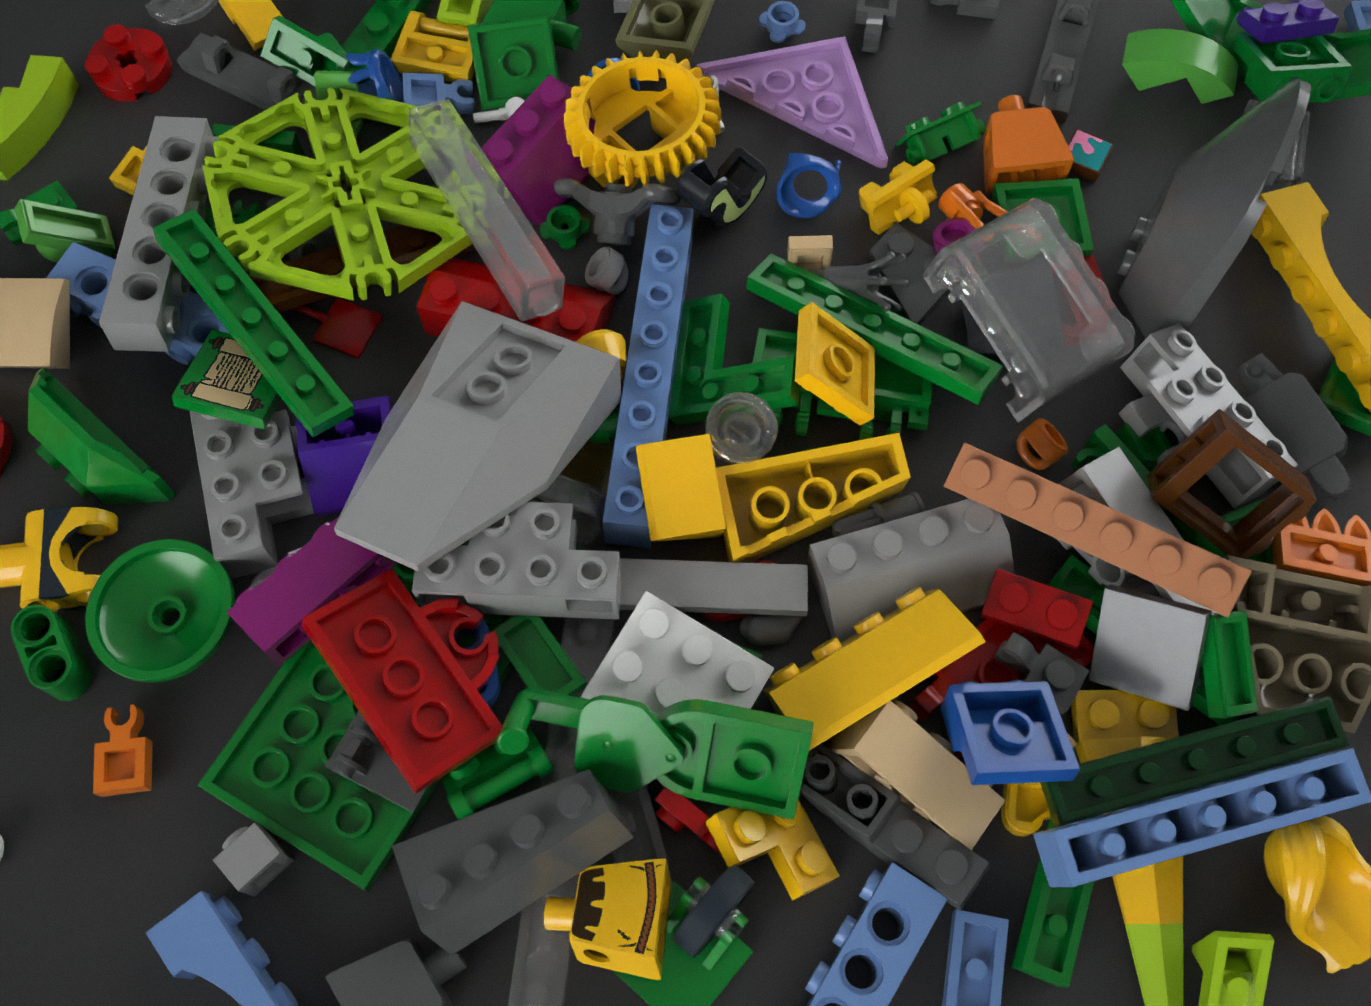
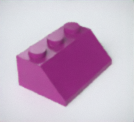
(534, 152)

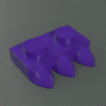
(1287, 21)

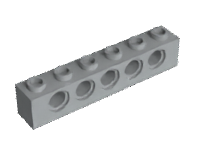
(145, 284)

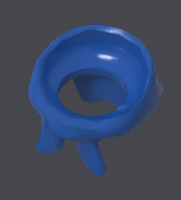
(384, 75)
(799, 207)

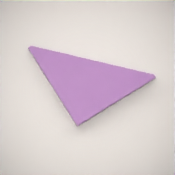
(809, 88)

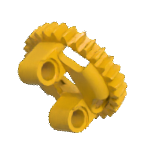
(683, 115)

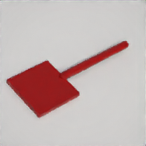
(345, 326)

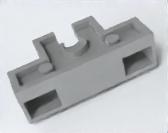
(1181, 394)
(247, 486)
(527, 569)

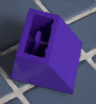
(338, 454)

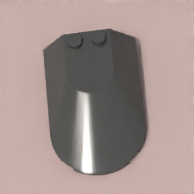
(1208, 213)

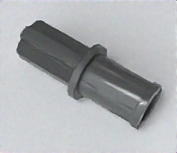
(879, 514)

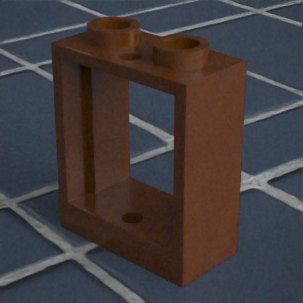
(1197, 456)

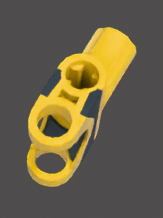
(50, 556)

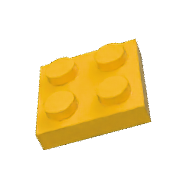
(835, 364)

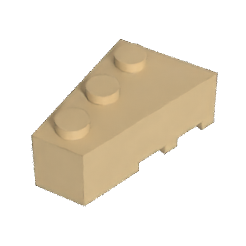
(919, 770)

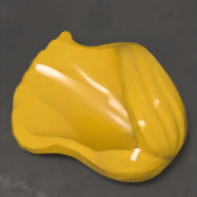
(1323, 889)

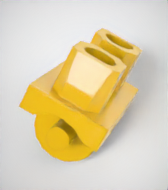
(901, 198)

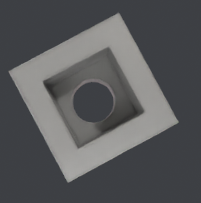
(252, 859)

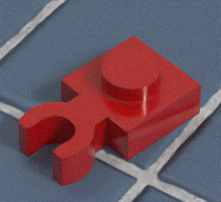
(680, 813)

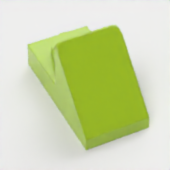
(1233, 968)

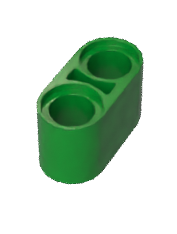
(50, 653)

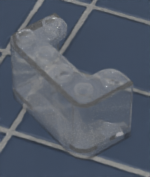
(1034, 304)

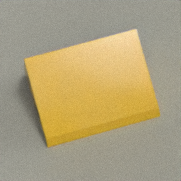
(681, 489)

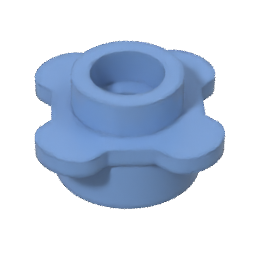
(782, 21)

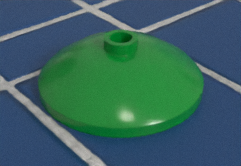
(139, 595)

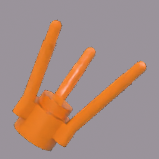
(961, 203)

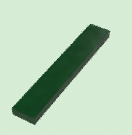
(1196, 760)

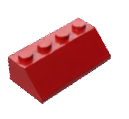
(473, 283)

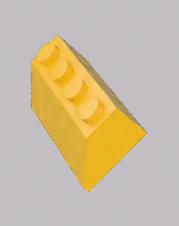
(874, 664)

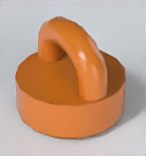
(1046, 442)

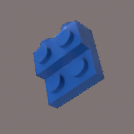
(1008, 732)

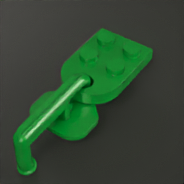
(690, 747)

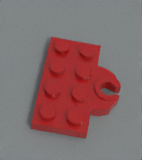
(410, 674)

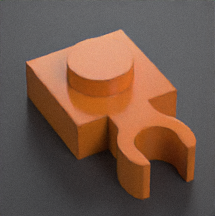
(126, 760)

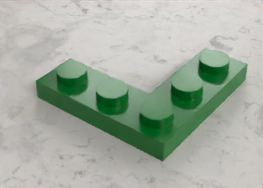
(699, 363)

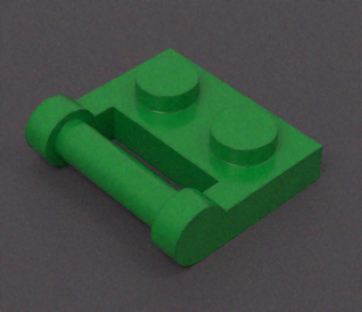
(492, 775)

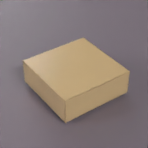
(810, 251)

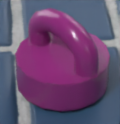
(949, 232)

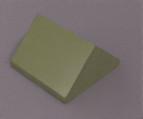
(663, 27)

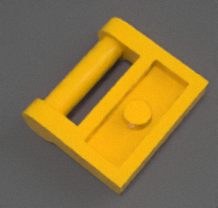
(434, 48)

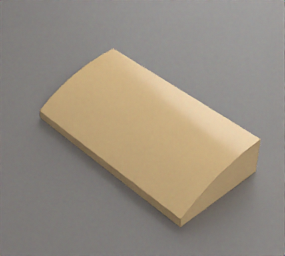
(34, 323)

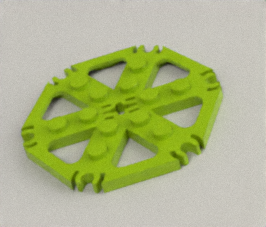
(315, 188)

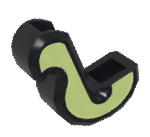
(729, 193)

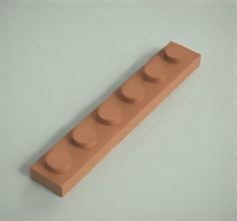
(1098, 530)

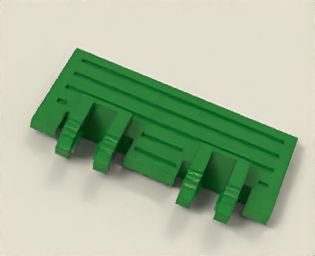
(895, 390)

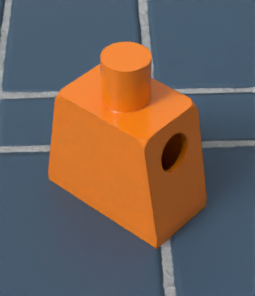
(1023, 145)

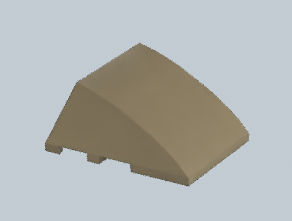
(1307, 640)

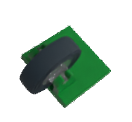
(700, 943)

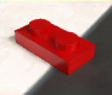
(1036, 609)

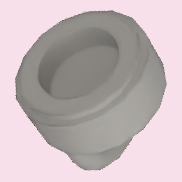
(605, 269)

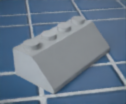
(935, 549)

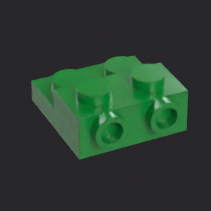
(1304, 58)

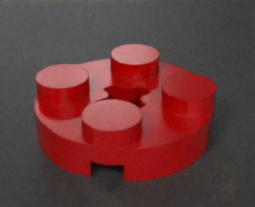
(125, 45)

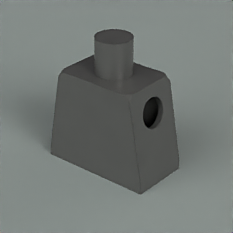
(397, 977)

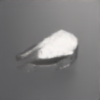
(179, 11)

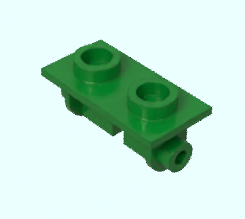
(956, 125)

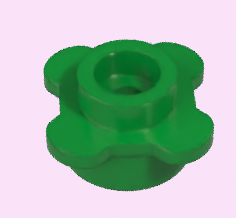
(561, 217)

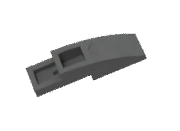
(888, 827)

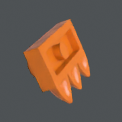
(1325, 550)

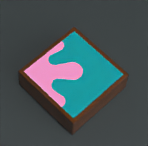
(1089, 154)

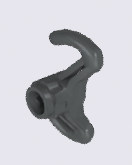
(616, 207)

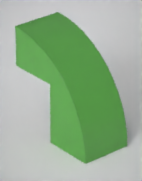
(1170, 55)

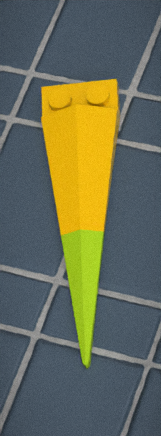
(1151, 895)

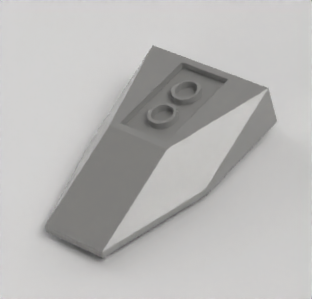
(476, 435)

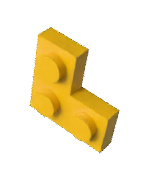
(789, 843)

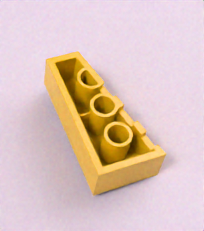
(804, 492)

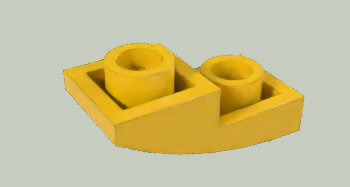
(252, 17)

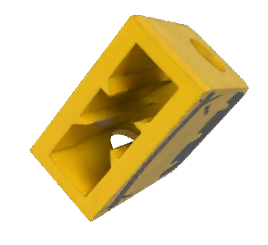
(617, 916)

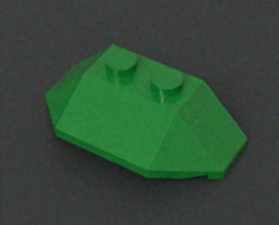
(88, 448)

